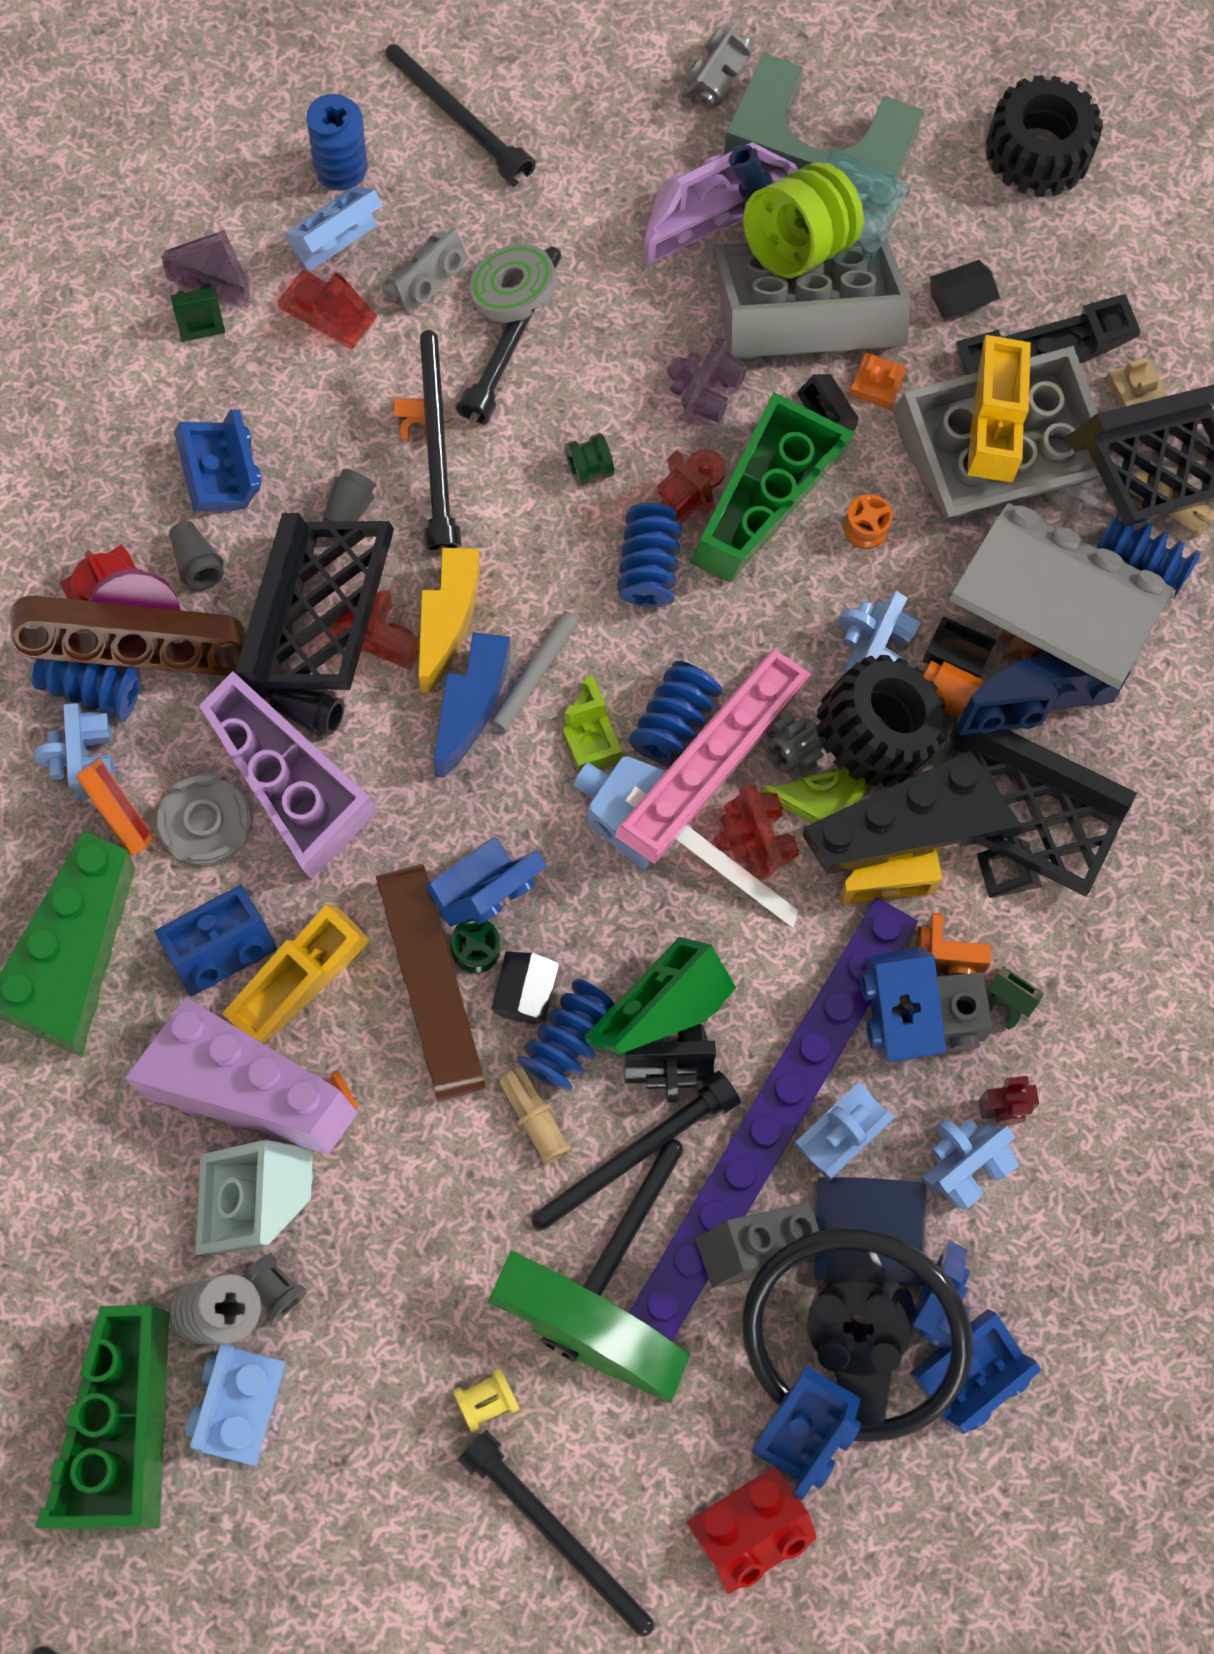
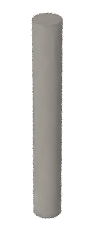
(534, 671)

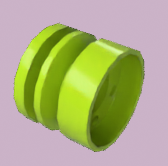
(803, 219)

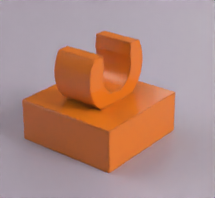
(877, 381)
(412, 409)

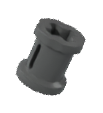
(274, 1287)

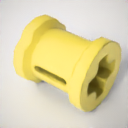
(500, 1403)

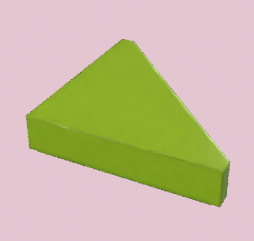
(819, 794)

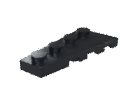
(922, 813)

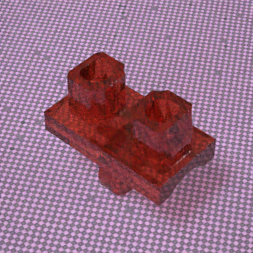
(691, 485)
(751, 835)

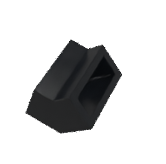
(963, 288)
(833, 396)
(959, 647)
(524, 987)

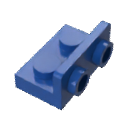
(216, 940)
(929, 1312)

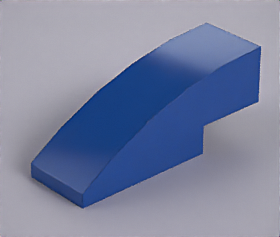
(470, 699)

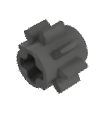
(794, 745)

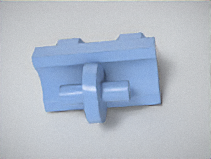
(872, 626)
(80, 732)
(843, 1131)
(965, 1151)

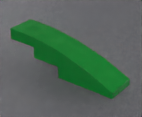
(591, 1326)

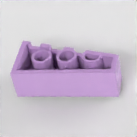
(288, 775)
(234, 1078)

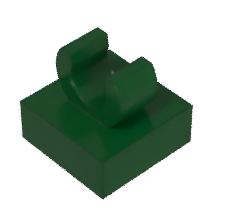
(197, 313)
(1015, 993)

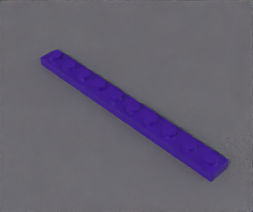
(771, 1120)

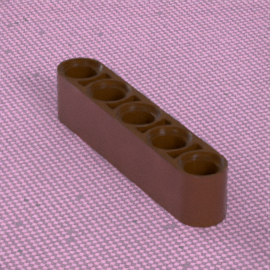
(109, 625)
(431, 983)

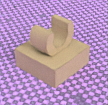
(1136, 383)

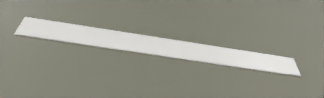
(729, 869)

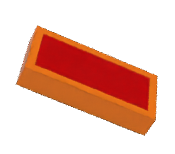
(115, 806)

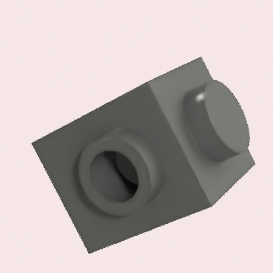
(964, 1010)

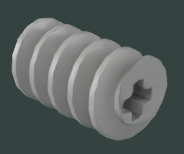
(194, 1313)

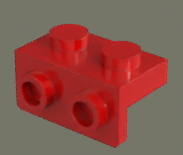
(753, 1530)

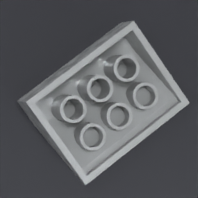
(828, 309)
(938, 428)
(1062, 594)

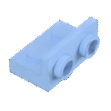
(334, 226)
(235, 1405)

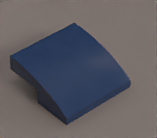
(880, 1206)

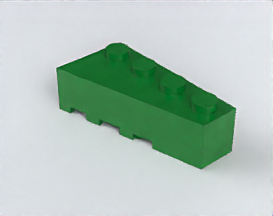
(769, 482)
(64, 953)
(115, 1429)

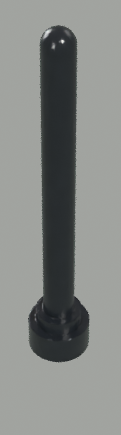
(508, 158)
(481, 396)
(441, 527)
(712, 1098)
(627, 1228)
(486, 1460)

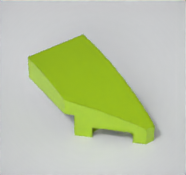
(589, 729)

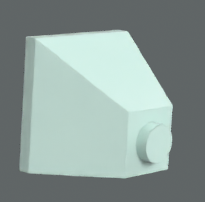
(250, 1194)

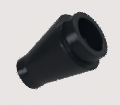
(312, 709)

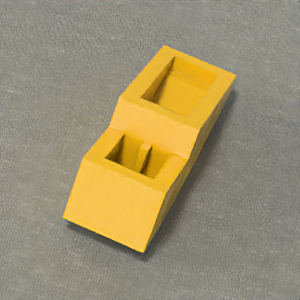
(999, 409)
(447, 614)
(297, 973)

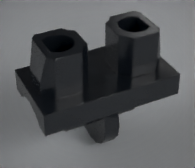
(672, 1063)

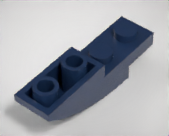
(1028, 691)

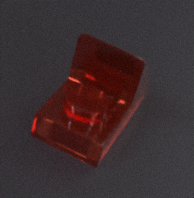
(328, 307)
(388, 642)

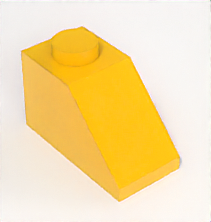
(894, 879)

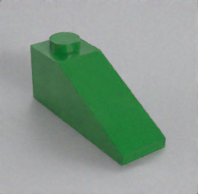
(672, 995)

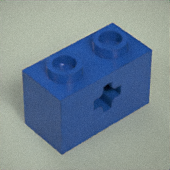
(920, 1025)

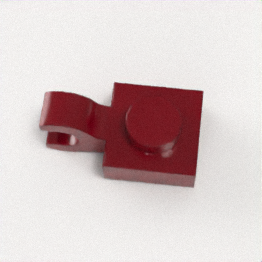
(1011, 1102)

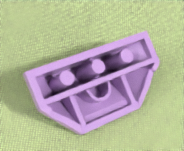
(701, 203)

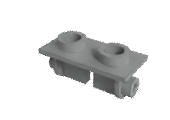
(706, 76)
(432, 267)

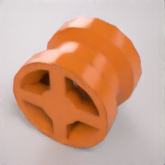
(871, 511)

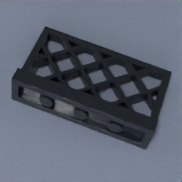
(1150, 424)
(278, 604)
(1059, 778)

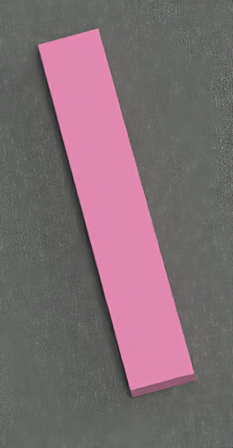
(712, 756)

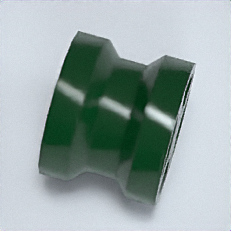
(589, 459)
(478, 938)

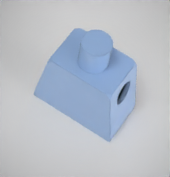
(609, 796)

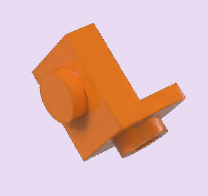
(951, 955)

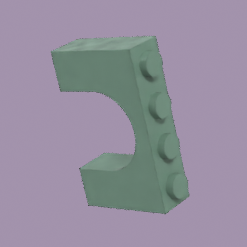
(769, 100)

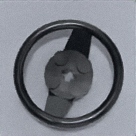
(858, 1351)

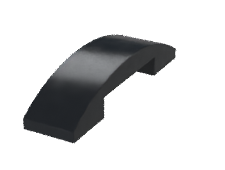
(1094, 332)

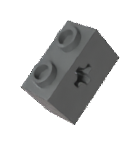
(744, 1244)

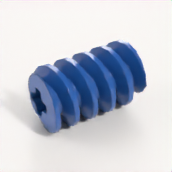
(337, 141)
(1149, 554)
(649, 555)
(91, 683)
(674, 711)
(565, 1038)

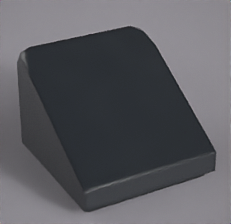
(1028, 880)

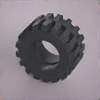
(1039, 162)
(902, 701)

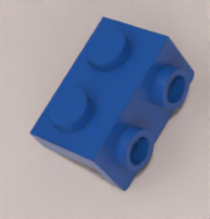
(218, 463)
(481, 881)
(995, 1373)
(809, 1429)

